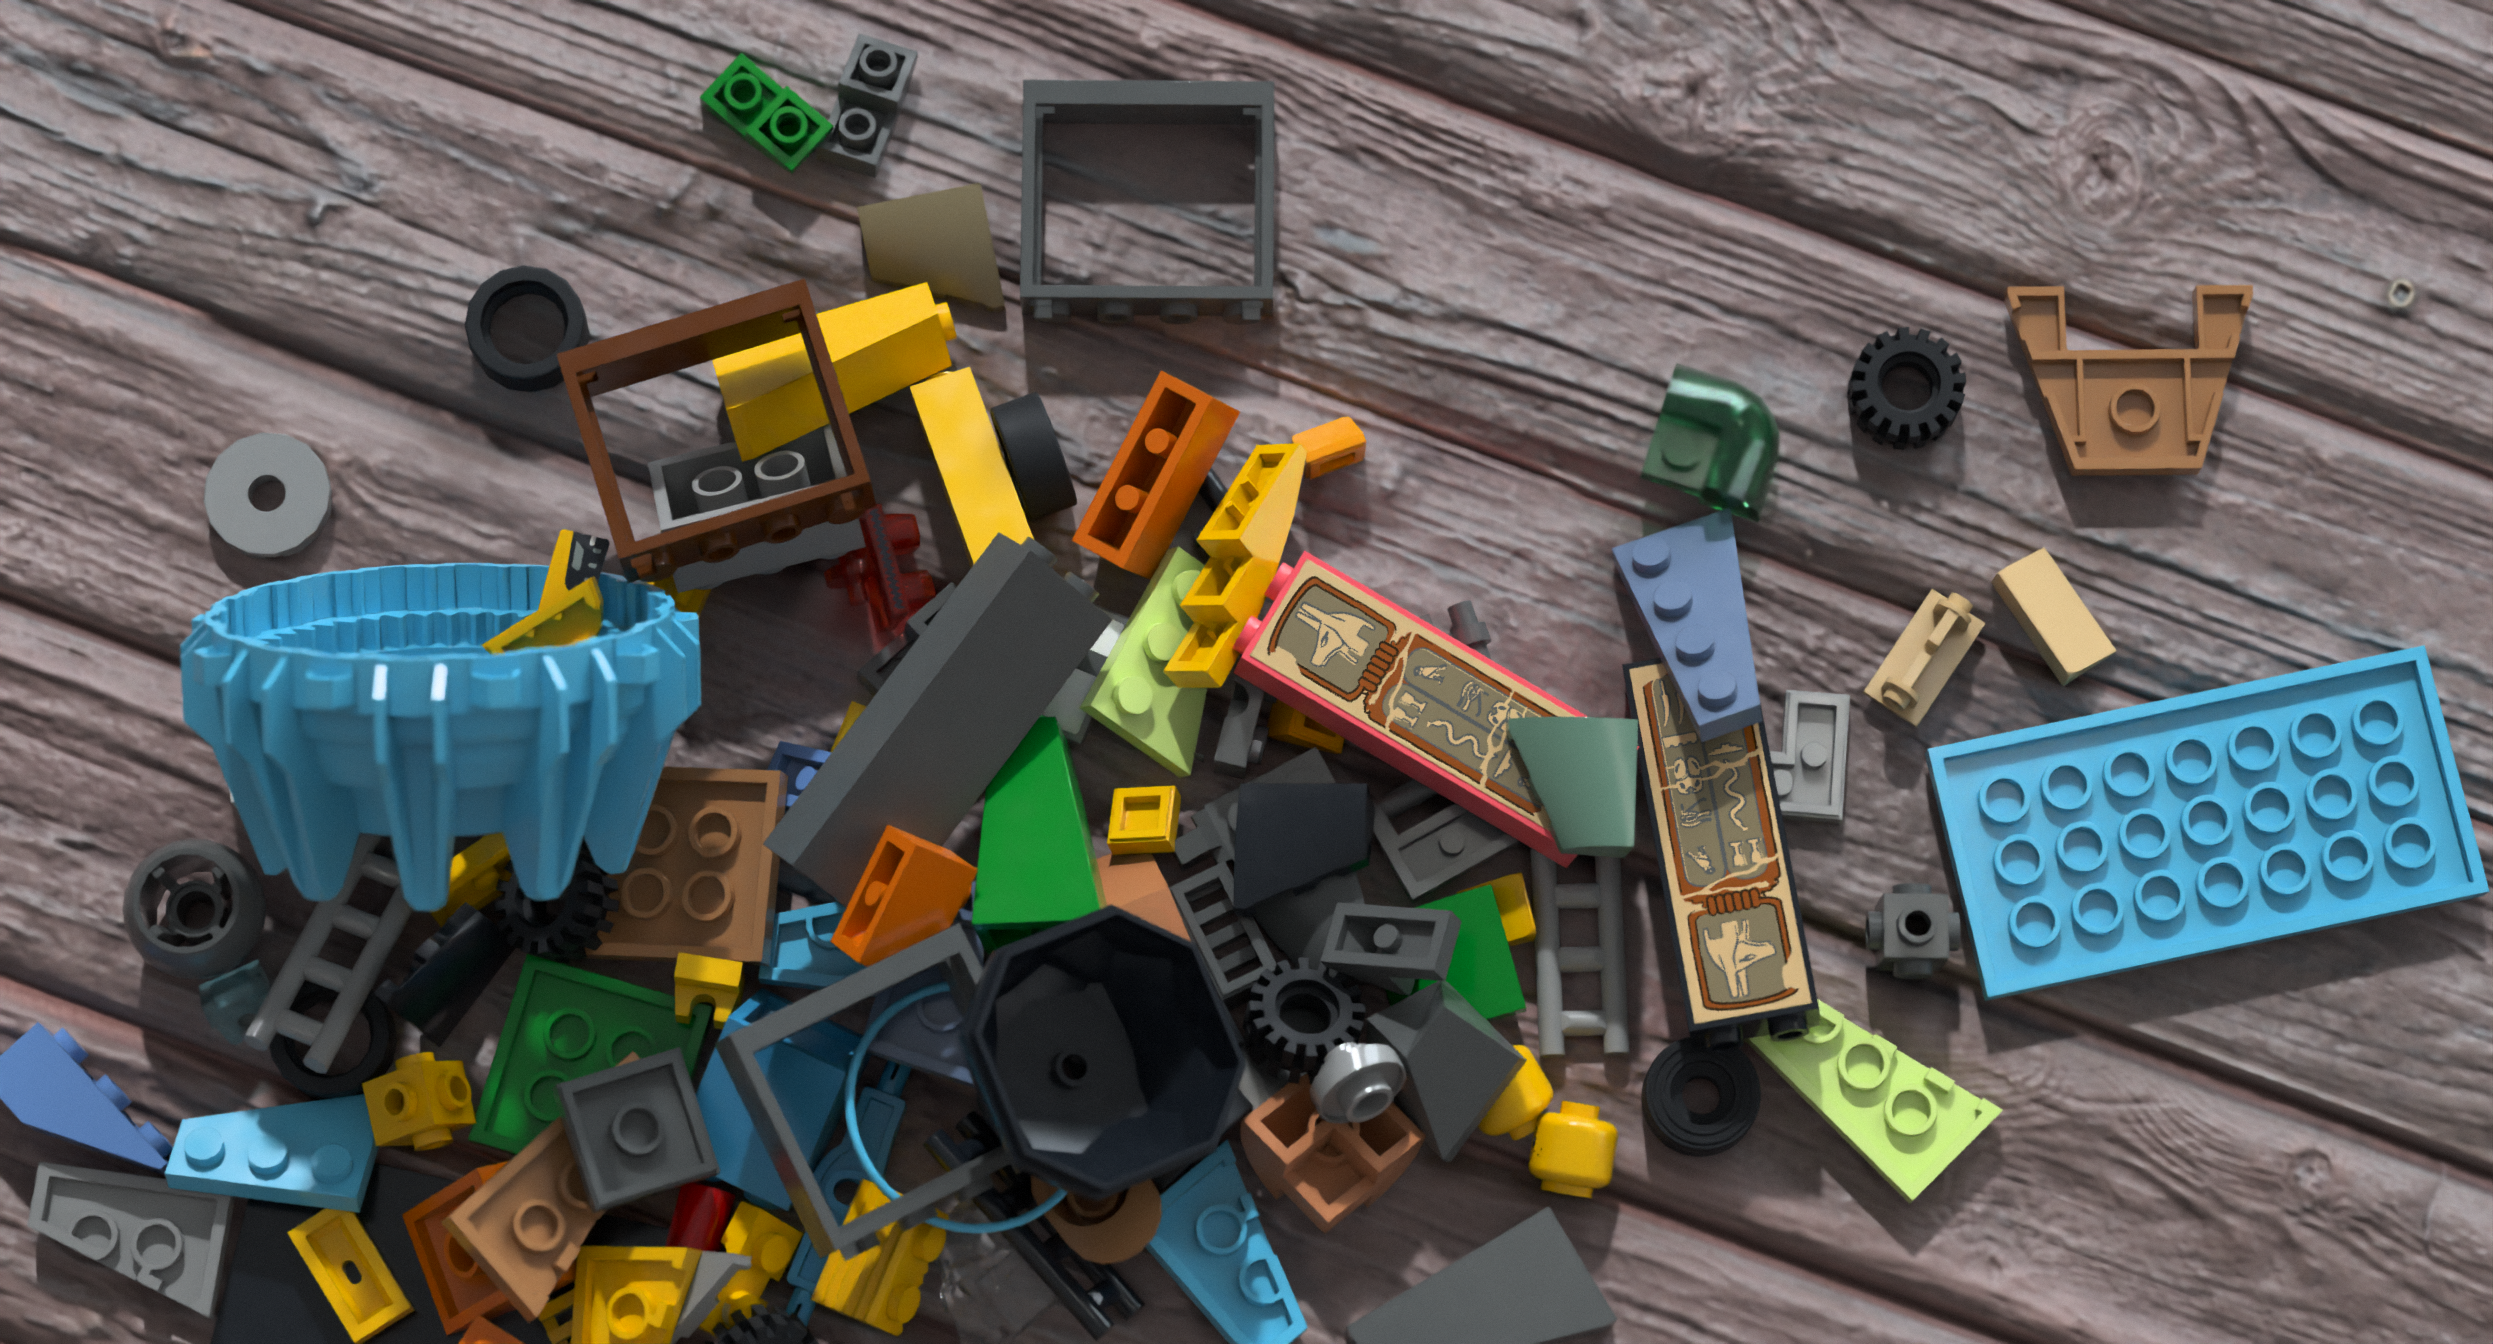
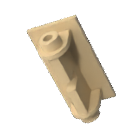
(1925, 656)

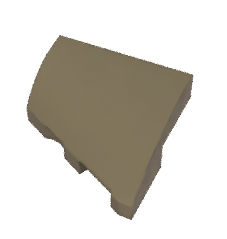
(936, 241)

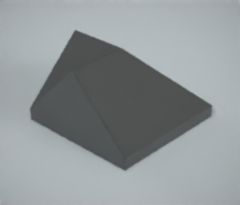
(1451, 1063)

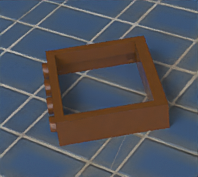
(693, 341)

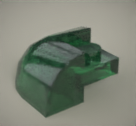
(1714, 443)

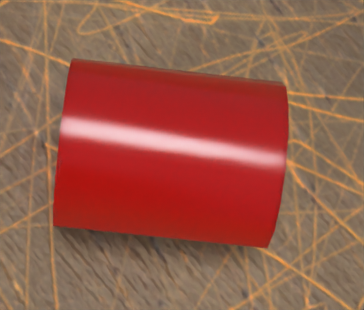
(700, 1218)

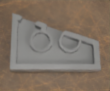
(138, 1228)

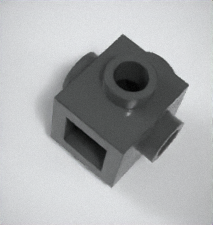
(1898, 949)

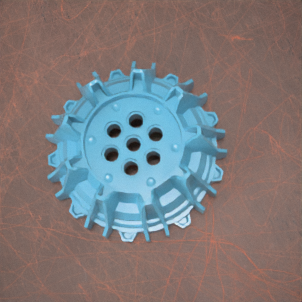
(384, 715)

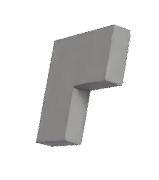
(1812, 756)

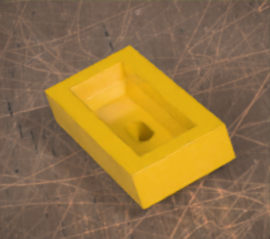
(330, 1243)

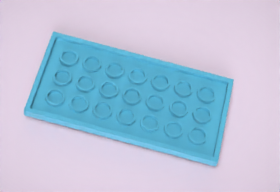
(2205, 822)

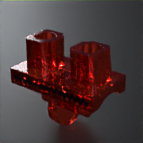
(873, 572)

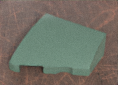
(1583, 778)

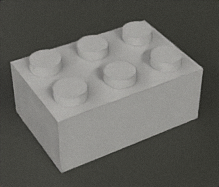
(718, 482)

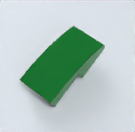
(766, 114)

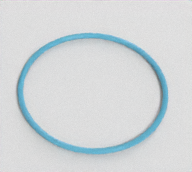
(863, 1157)

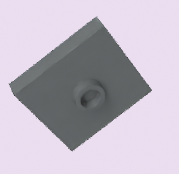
(635, 1130)

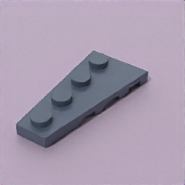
(1696, 617)

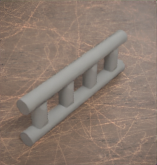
(1554, 960)
(350, 983)

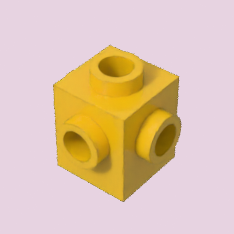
(419, 1102)

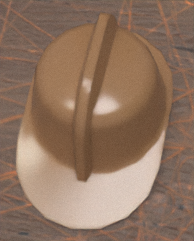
(1105, 1228)

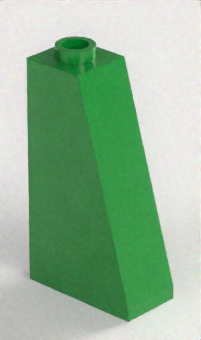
(1034, 844)

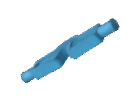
(878, 1123)

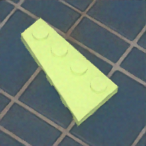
(1879, 1100)

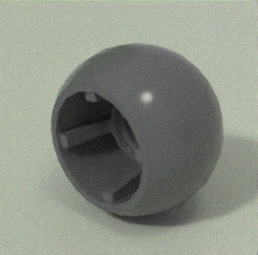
(223, 940)

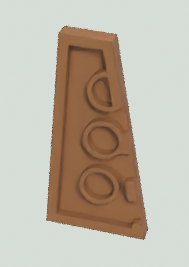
(528, 1219)

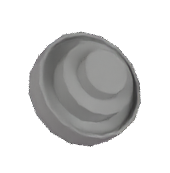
(1357, 1082)

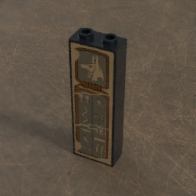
(1722, 872)

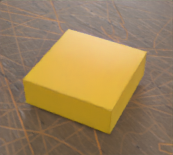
(1144, 820)

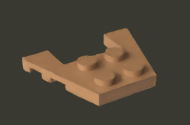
(2131, 406)

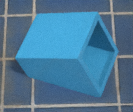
(808, 1084)

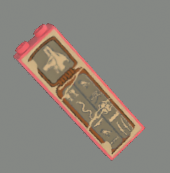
(1401, 693)

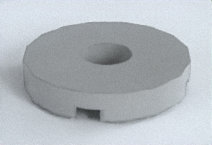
(261, 460)

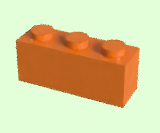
(1155, 475)

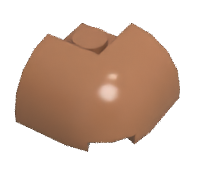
(1326, 1164)

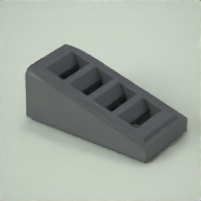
(1199, 886)

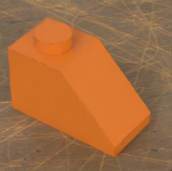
(903, 897)

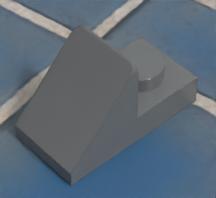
(1391, 944)

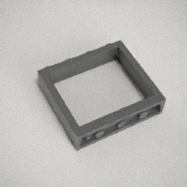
(1146, 104)
(961, 971)

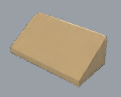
(2052, 615)

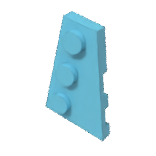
(283, 1154)
(1222, 1256)

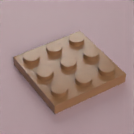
(701, 870)

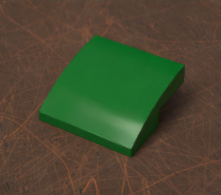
(1481, 958)

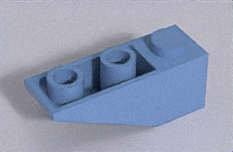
(61, 1099)

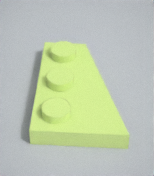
(1131, 688)

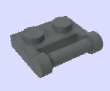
(1436, 848)

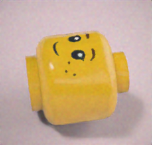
(1573, 1150)

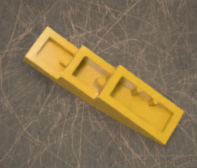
(1244, 550)

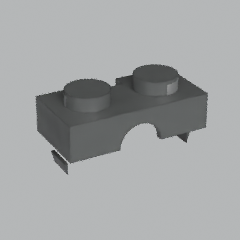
(1241, 736)

